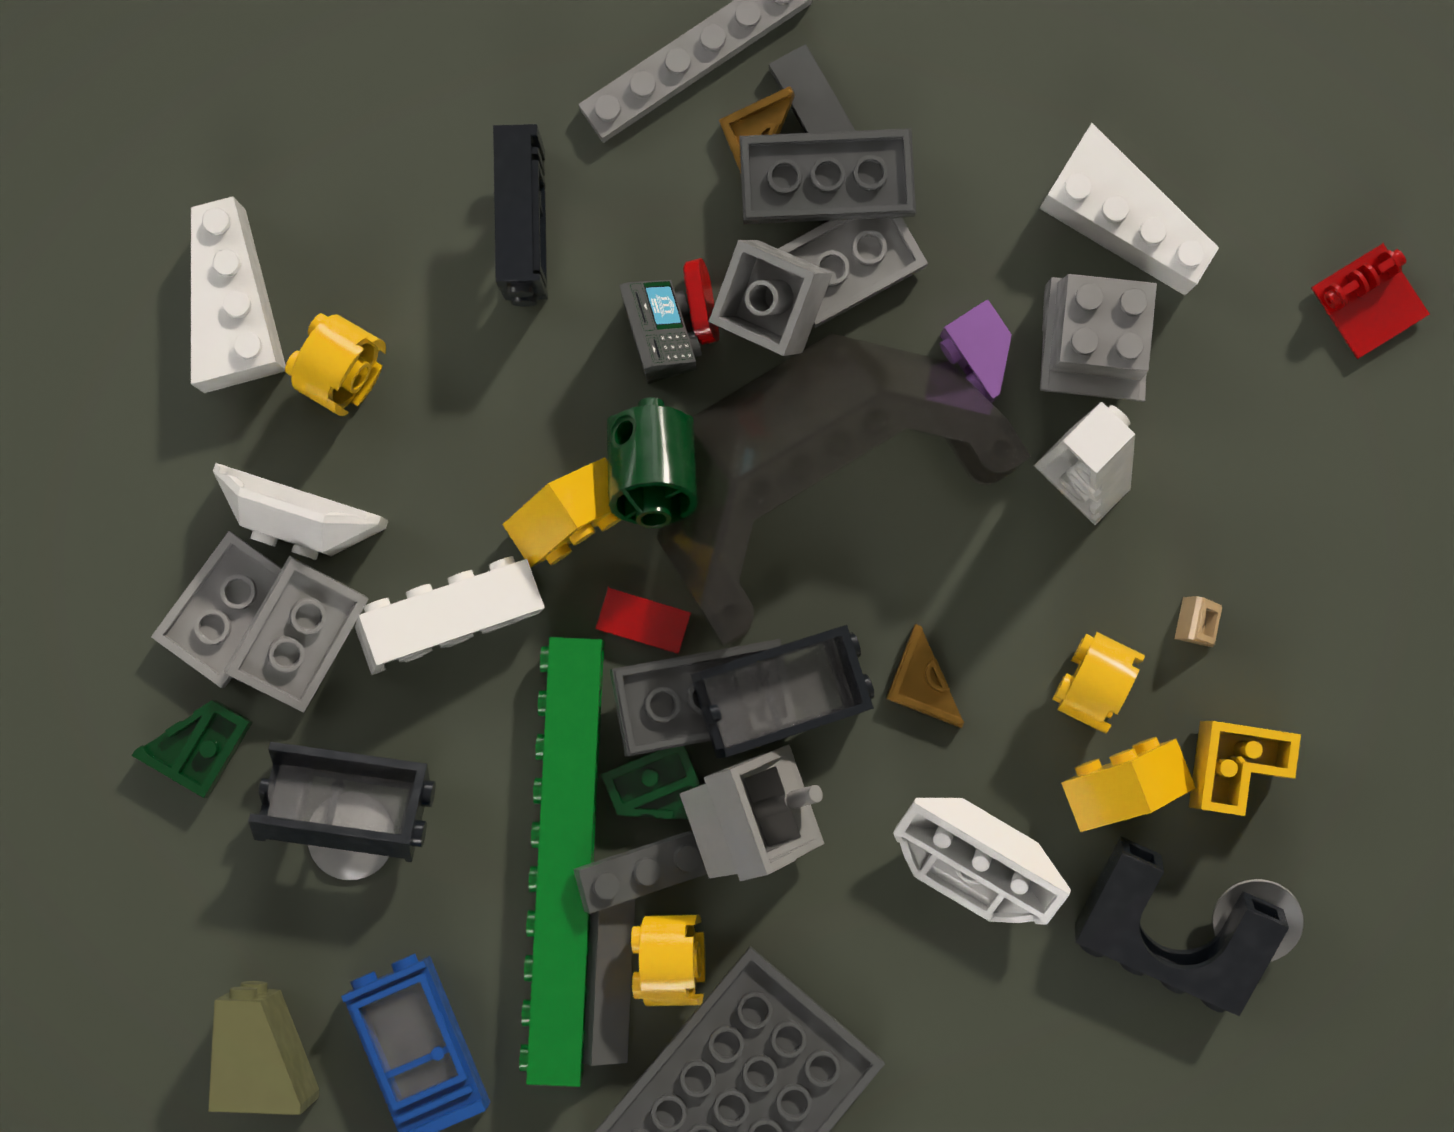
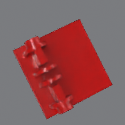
(1371, 300)

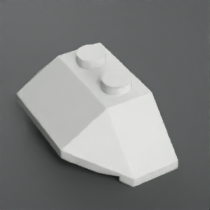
(294, 515)
(980, 861)

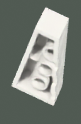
(1128, 214)
(230, 307)
(1093, 461)
(447, 613)

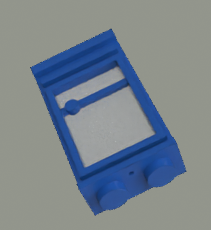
(416, 1047)

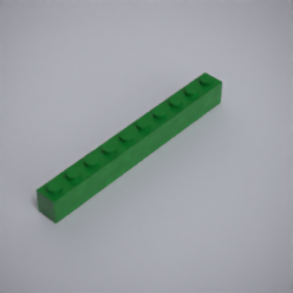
(564, 843)

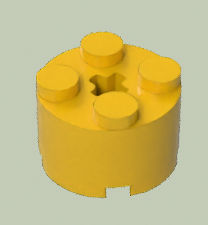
(336, 363)
(1099, 681)
(668, 960)

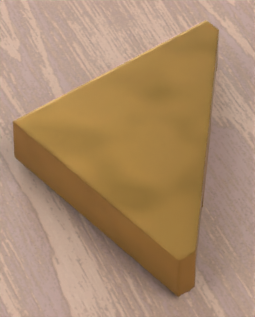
(759, 118)
(921, 683)

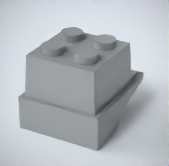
(1097, 336)
(754, 816)

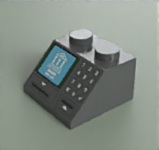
(659, 328)

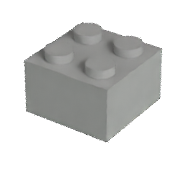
(770, 297)

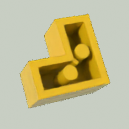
(563, 514)
(1228, 757)
(1130, 785)

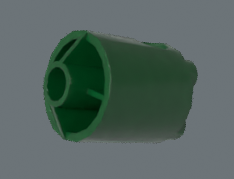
(651, 464)

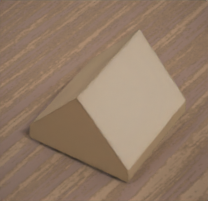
(1198, 621)

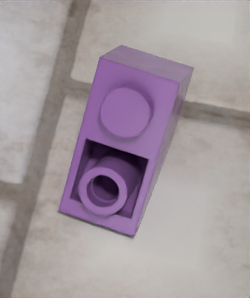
(980, 347)

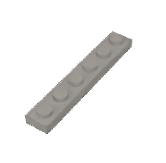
(684, 62)

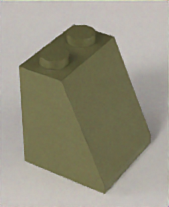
(258, 1055)

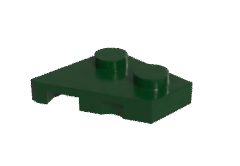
(197, 748)
(652, 784)

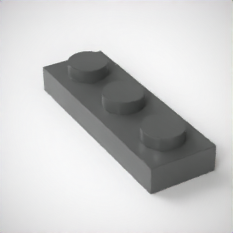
(639, 872)

